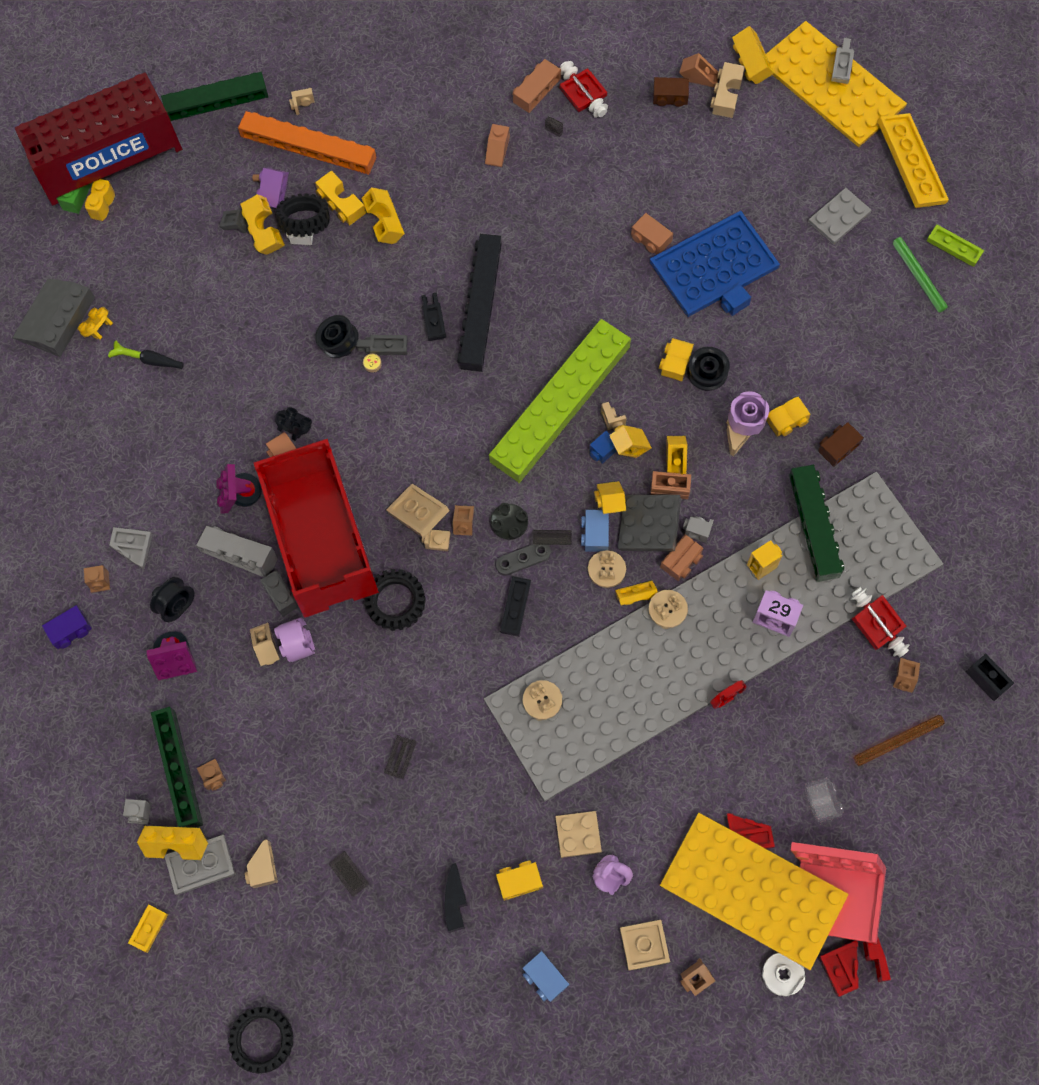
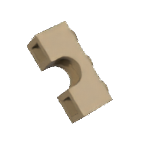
(730, 78)

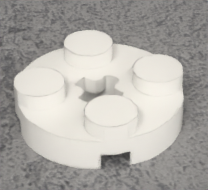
(785, 986)

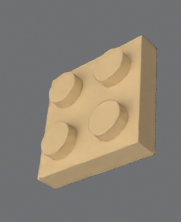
(578, 834)
(644, 945)

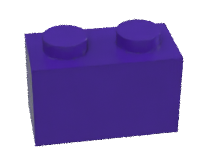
(67, 627)

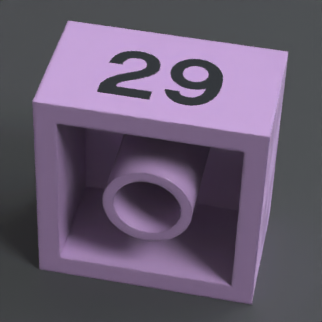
(778, 613)

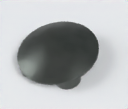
(509, 521)

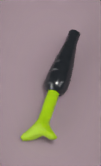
(147, 357)

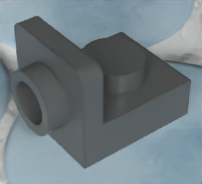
(234, 220)

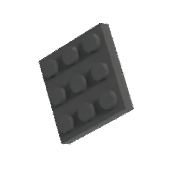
(649, 523)

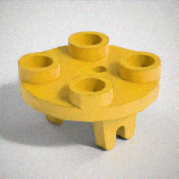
(93, 322)

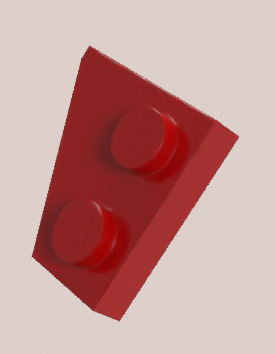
(753, 831)
(842, 968)

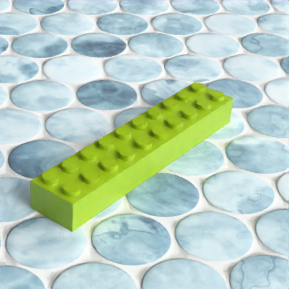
(559, 400)

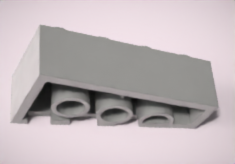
(237, 551)

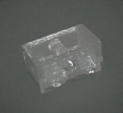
(823, 801)

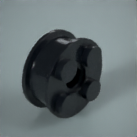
(337, 336)
(708, 379)
(171, 599)

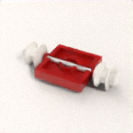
(583, 89)
(879, 622)

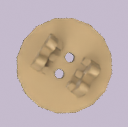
(606, 578)
(675, 603)
(548, 707)

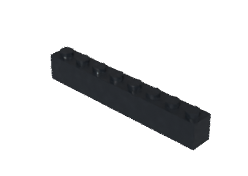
(480, 303)

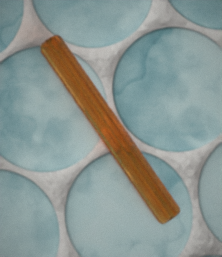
(899, 740)

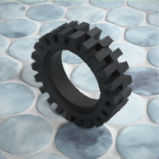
(405, 619)

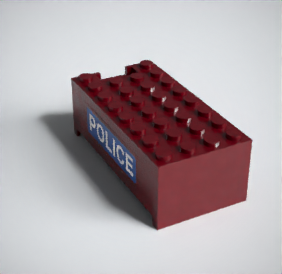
(97, 136)

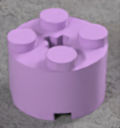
(757, 411)
(295, 640)

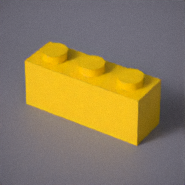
(752, 55)

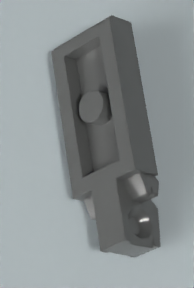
(384, 345)

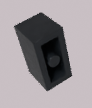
(989, 677)

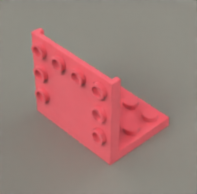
(856, 874)

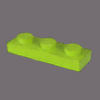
(955, 245)

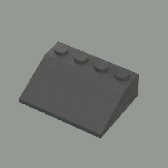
(55, 316)

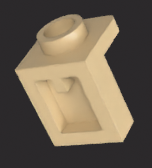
(301, 97)
(610, 417)
(437, 540)

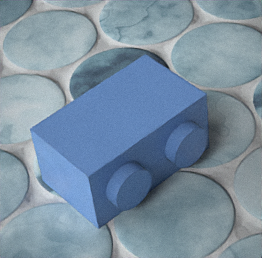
(596, 531)
(545, 977)

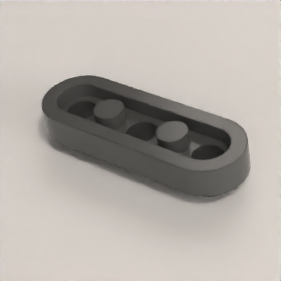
(517, 564)

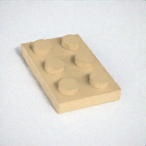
(417, 510)

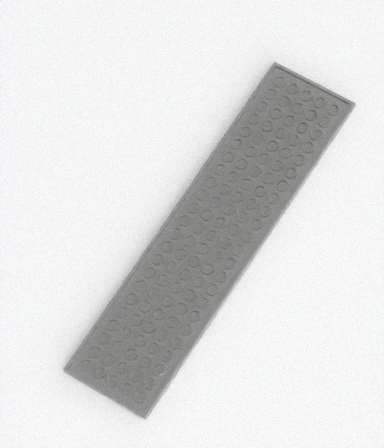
(647, 678)

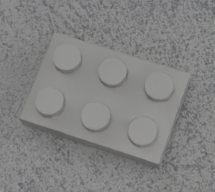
(839, 216)
(193, 874)

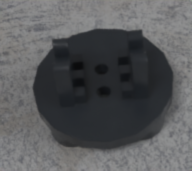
(292, 422)

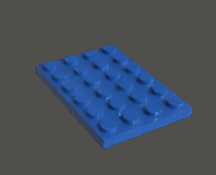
(714, 263)

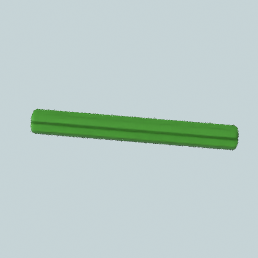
(920, 275)

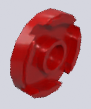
(728, 694)

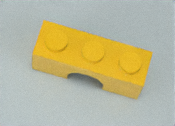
(348, 208)
(255, 212)
(388, 227)
(188, 842)

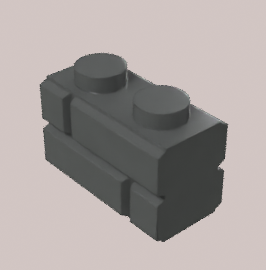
(279, 593)

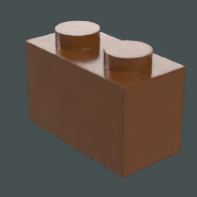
(670, 91)
(840, 444)

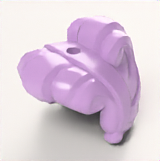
(611, 874)

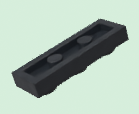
(515, 606)

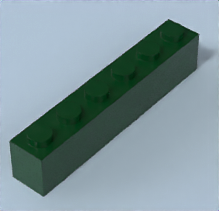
(215, 96)
(815, 523)
(176, 768)

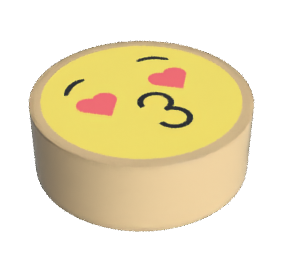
(372, 362)

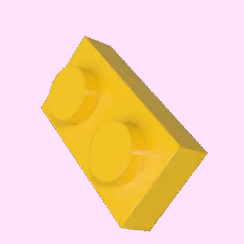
(635, 593)
(148, 928)

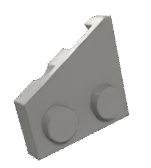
(132, 544)

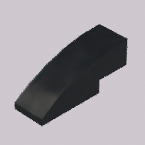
(454, 900)

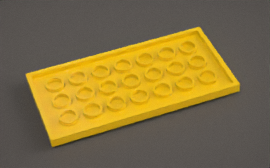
(806, 67)
(754, 891)

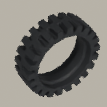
(303, 226)
(238, 1028)

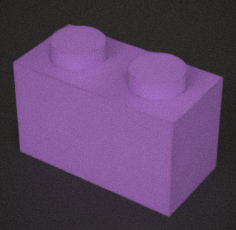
(273, 185)

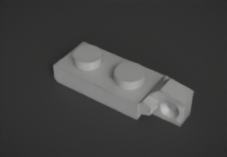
(843, 63)

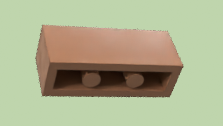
(536, 85)

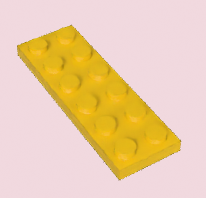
(913, 160)

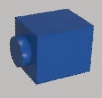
(735, 300)
(602, 448)

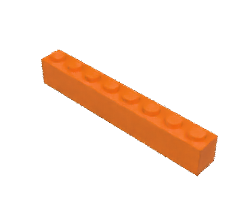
(307, 142)

